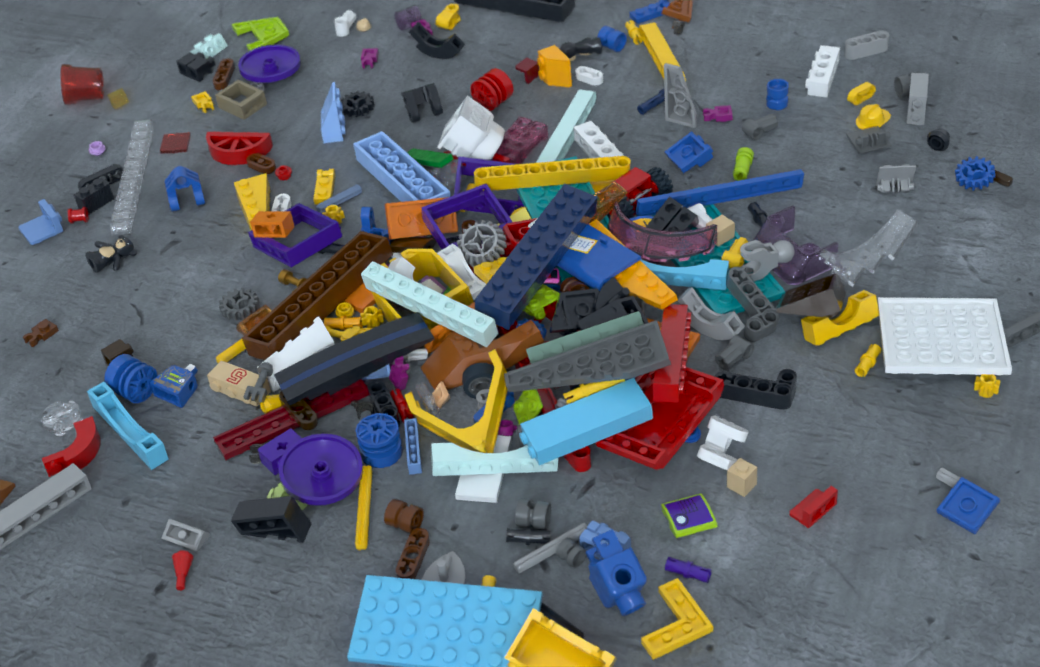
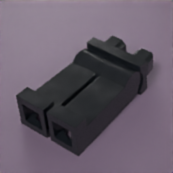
(673, 218)

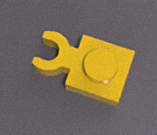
(203, 101)

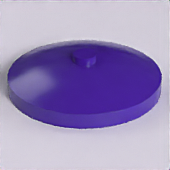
(269, 63)
(320, 469)

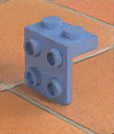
(42, 226)

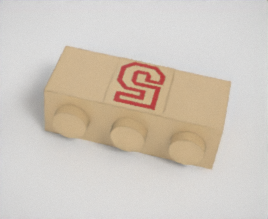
(234, 381)

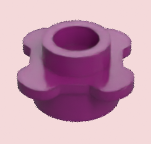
(506, 428)

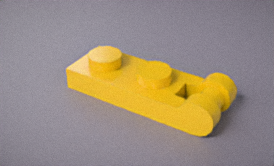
(324, 185)

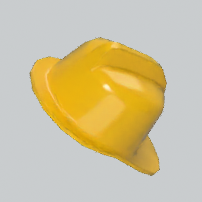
(872, 116)

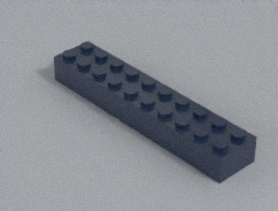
(536, 256)

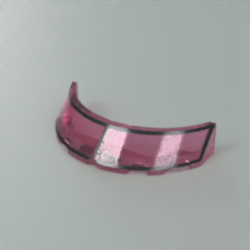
(661, 245)

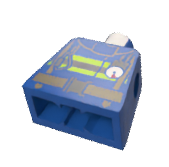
(175, 384)

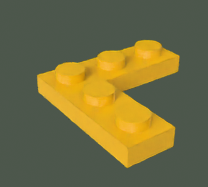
(690, 625)

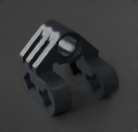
(419, 96)

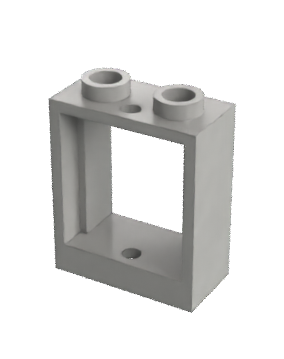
(917, 98)

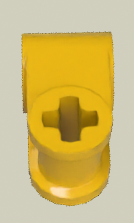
(448, 17)

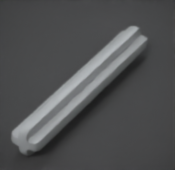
(547, 549)

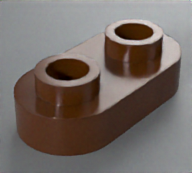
(261, 163)

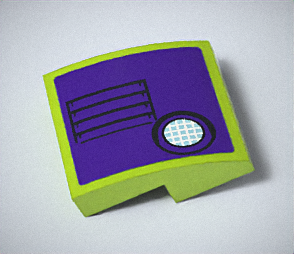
(689, 515)

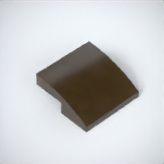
(402, 244)

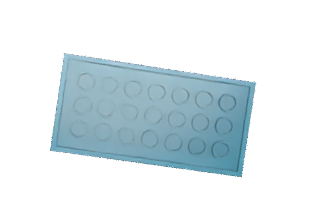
(438, 623)

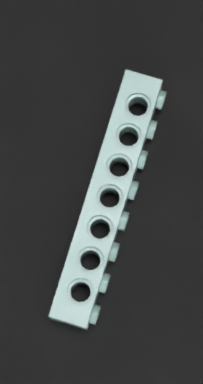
(430, 304)

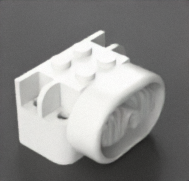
(472, 132)

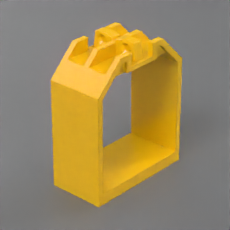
(431, 264)

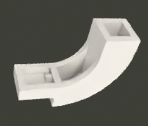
(455, 260)

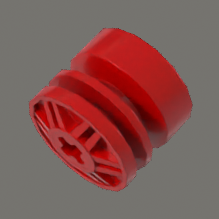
(492, 89)

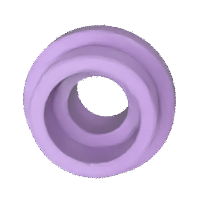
(96, 148)

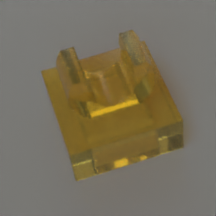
(118, 98)

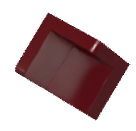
(529, 68)

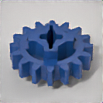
(976, 172)

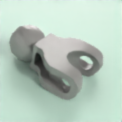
(765, 257)

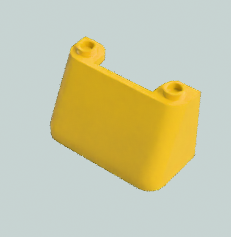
(551, 645)

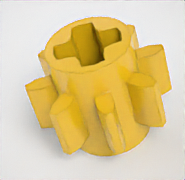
(335, 213)
(371, 317)
(986, 385)

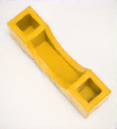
(859, 309)

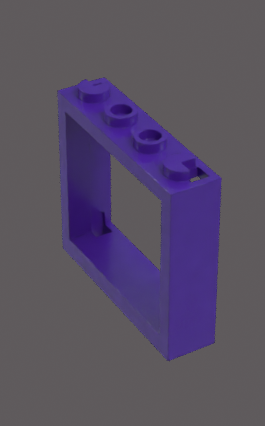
(471, 165)
(459, 202)
(329, 233)

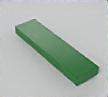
(430, 158)

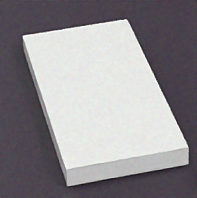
(483, 486)

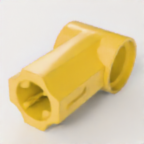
(733, 255)

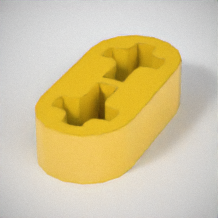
(861, 93)

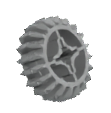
(473, 237)

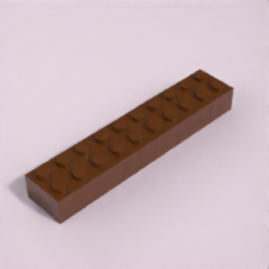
(317, 295)

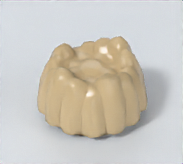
(363, 25)

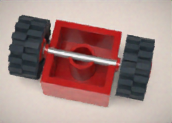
(641, 185)

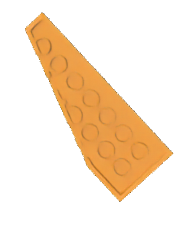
(641, 279)

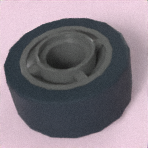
(477, 378)

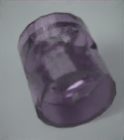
(405, 18)

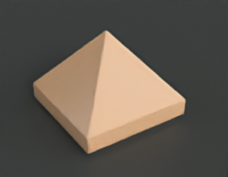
(441, 394)

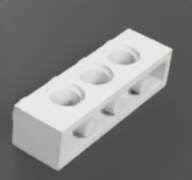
(822, 71)
(594, 142)

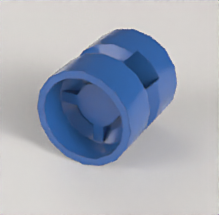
(612, 38)
(777, 94)

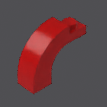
(80, 452)

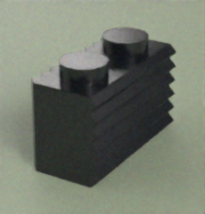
(94, 195)

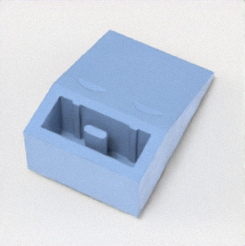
(332, 118)

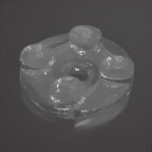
(59, 426)

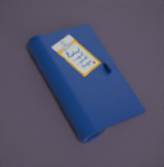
(596, 258)

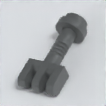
(265, 369)

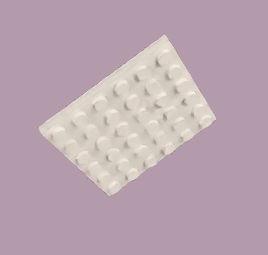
(943, 336)

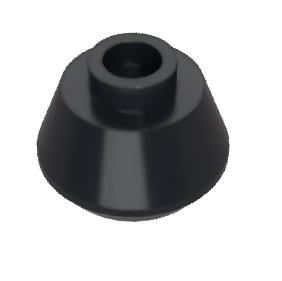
(938, 139)

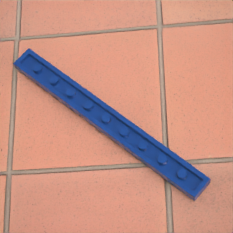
(724, 192)

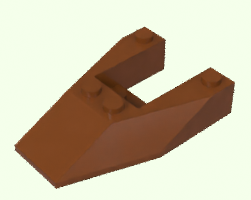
(460, 352)

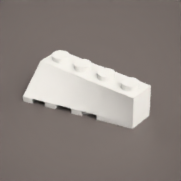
(308, 343)

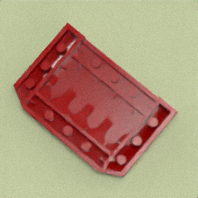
(672, 422)

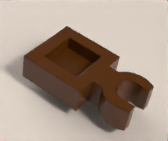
(42, 330)

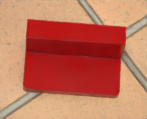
(814, 506)

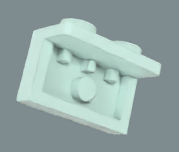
(211, 45)

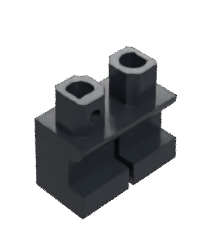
(195, 65)

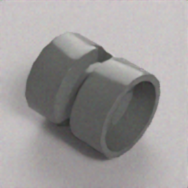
(902, 85)
(533, 514)

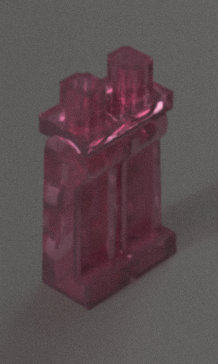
(522, 139)

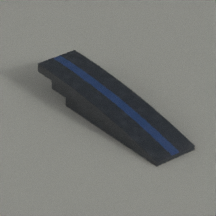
(353, 359)

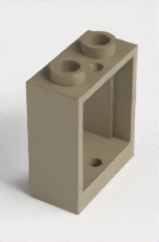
(243, 110)

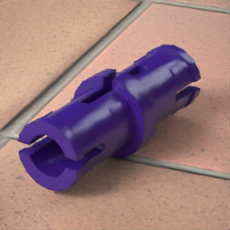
(688, 569)

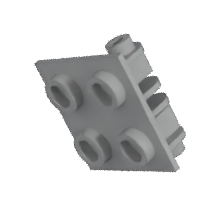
(895, 175)

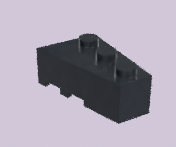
(271, 517)

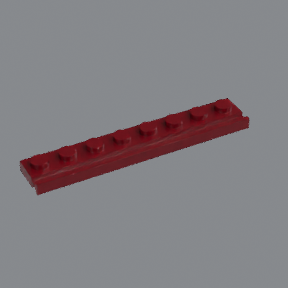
(279, 420)

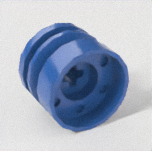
(130, 378)
(379, 440)

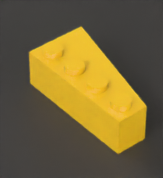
(253, 195)

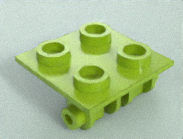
(542, 298)
(527, 406)

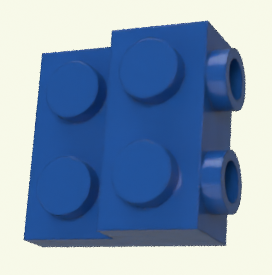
(689, 152)

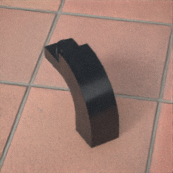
(434, 46)

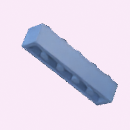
(412, 446)

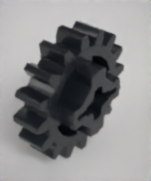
(357, 104)

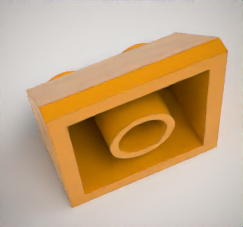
(554, 67)

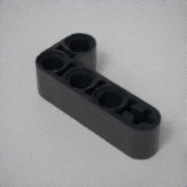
(760, 391)

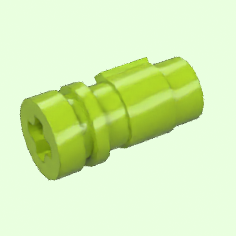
(743, 162)

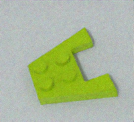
(267, 31)

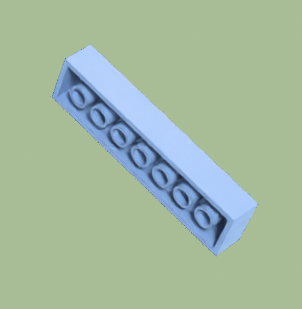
(397, 169)

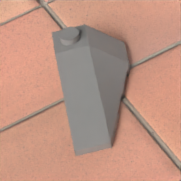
(678, 101)

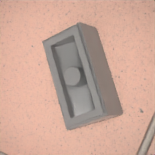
(184, 535)

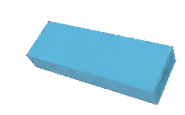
(585, 421)

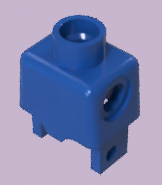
(617, 574)

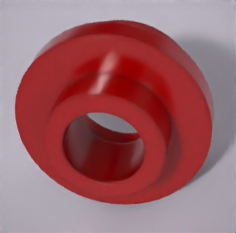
(283, 172)

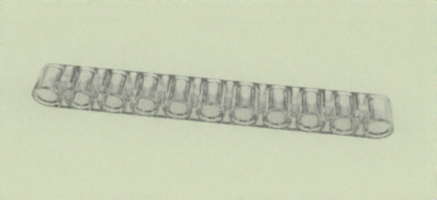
(132, 178)

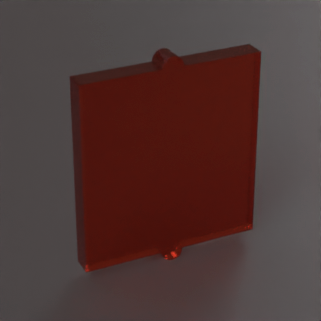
(175, 143)

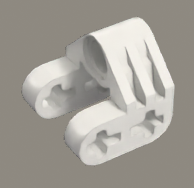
(718, 440)

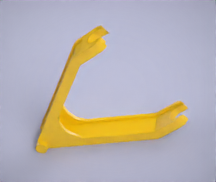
(483, 434)

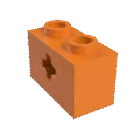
(272, 224)

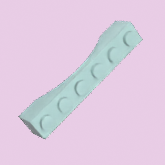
(454, 460)

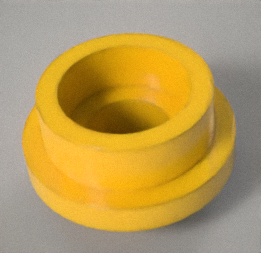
(344, 309)

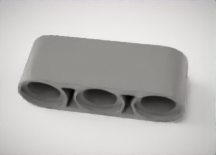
(866, 45)

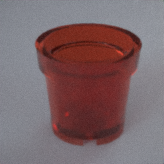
(81, 83)

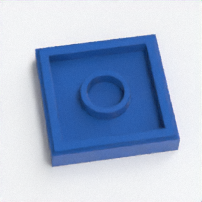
(968, 505)

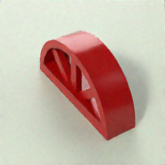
(235, 147)

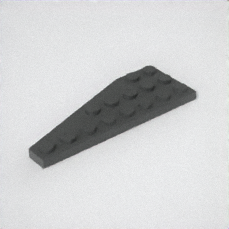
(608, 359)

